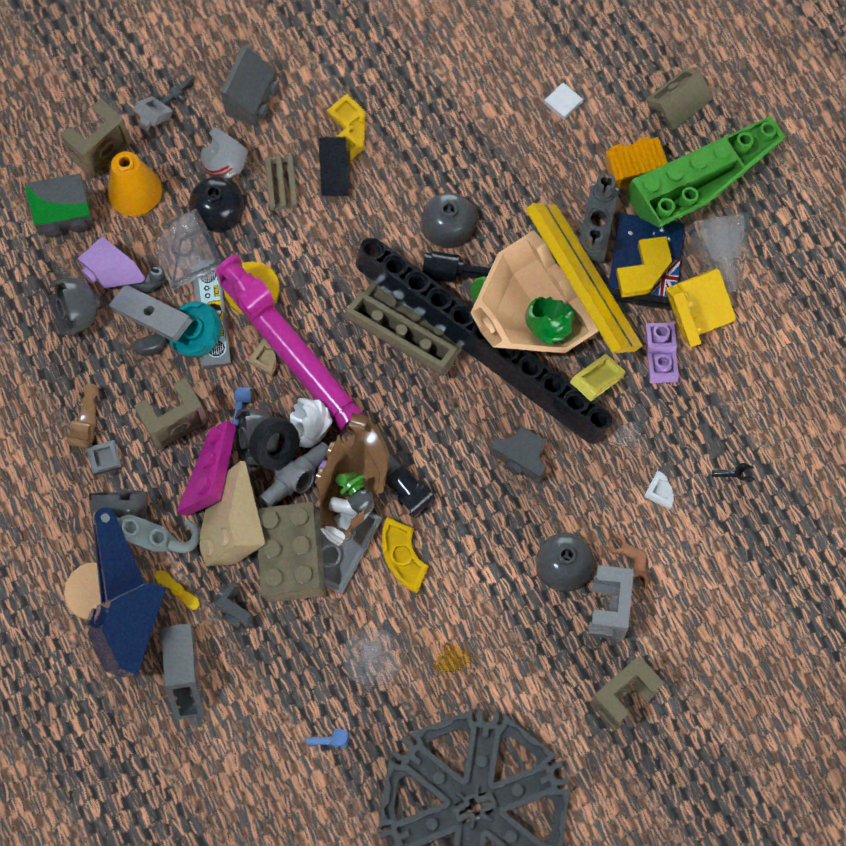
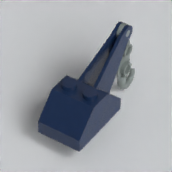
(128, 605)

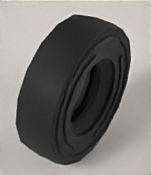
(261, 436)

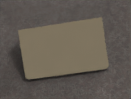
(681, 97)

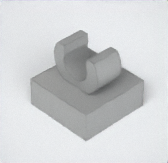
(152, 112)

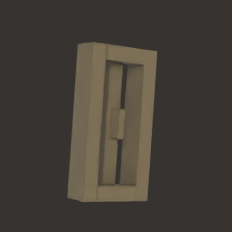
(279, 161)

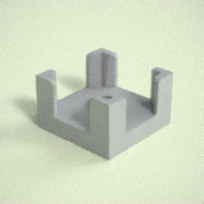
(615, 621)

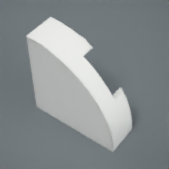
(660, 491)

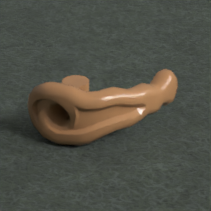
(83, 431)

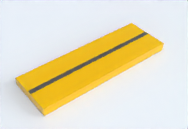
(584, 278)

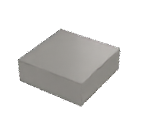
(104, 458)

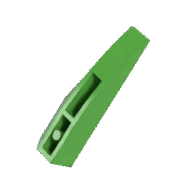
(702, 174)

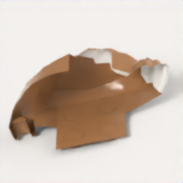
(362, 453)

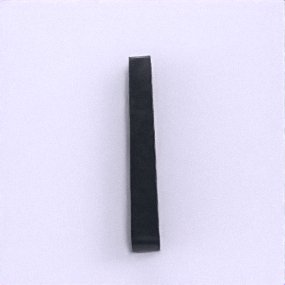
(377, 263)

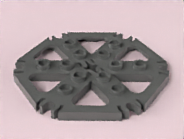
(478, 779)

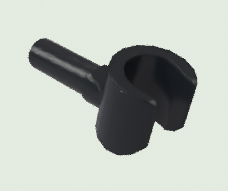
(737, 472)

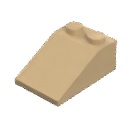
(232, 525)

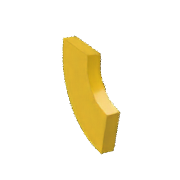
(400, 555)

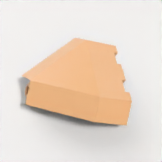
(513, 282)

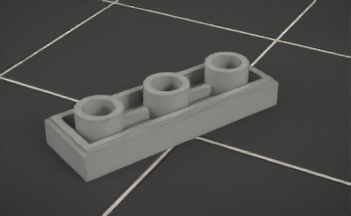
(150, 313)

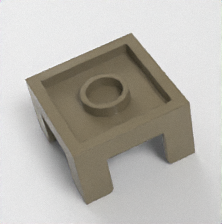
(100, 146)
(175, 423)
(642, 679)

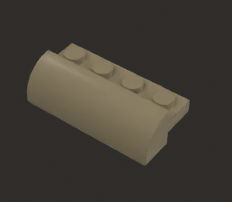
(402, 328)

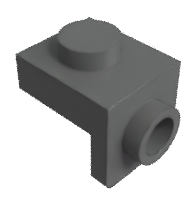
(233, 613)

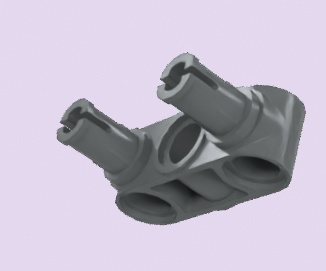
(600, 205)

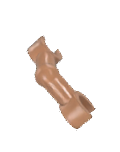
(638, 555)

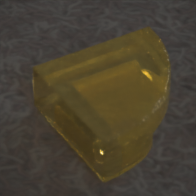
(451, 659)

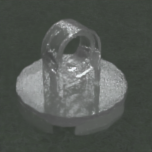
(372, 657)

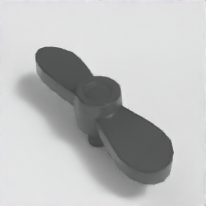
(176, 92)

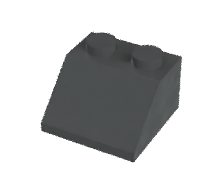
(249, 88)

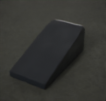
(334, 166)

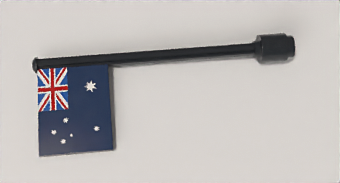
(625, 254)

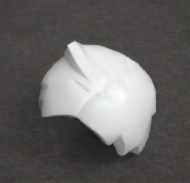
(311, 421)

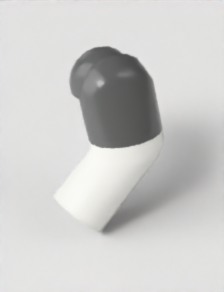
(353, 505)

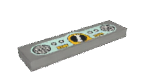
(211, 293)

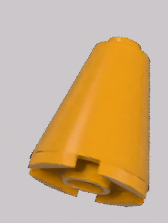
(132, 185)

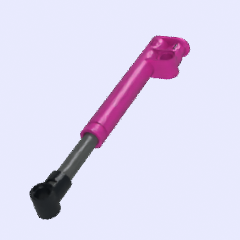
(258, 306)

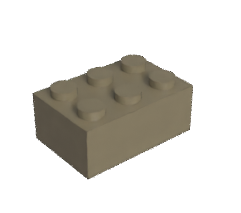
(292, 553)

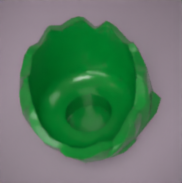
(549, 319)

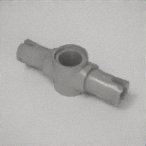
(295, 476)

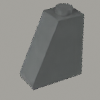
(182, 671)

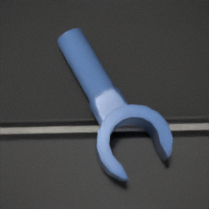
(242, 395)
(339, 738)

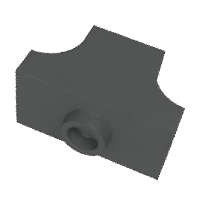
(521, 453)

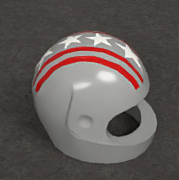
(223, 156)

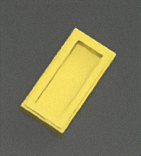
(598, 377)

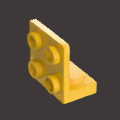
(700, 305)

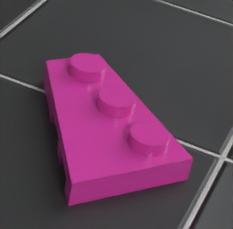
(210, 470)

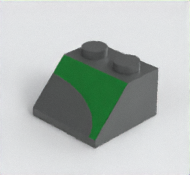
(60, 205)

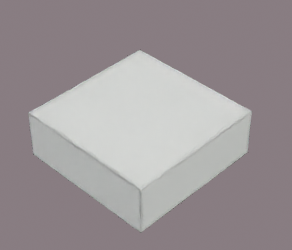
(563, 101)

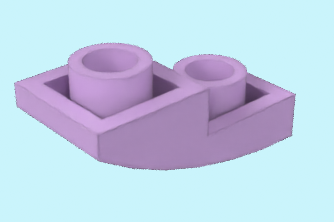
(661, 352)

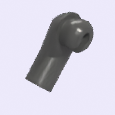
(152, 281)
(149, 344)

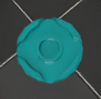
(202, 333)

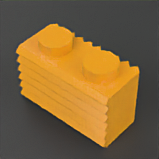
(634, 160)

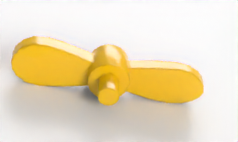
(177, 590)

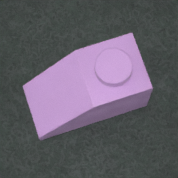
(109, 265)

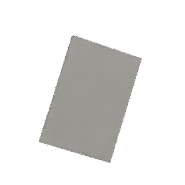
(343, 560)

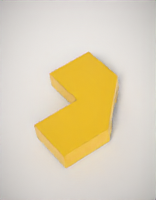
(352, 120)
(643, 278)

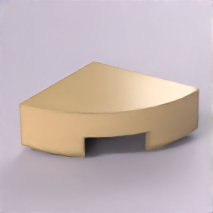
(264, 358)

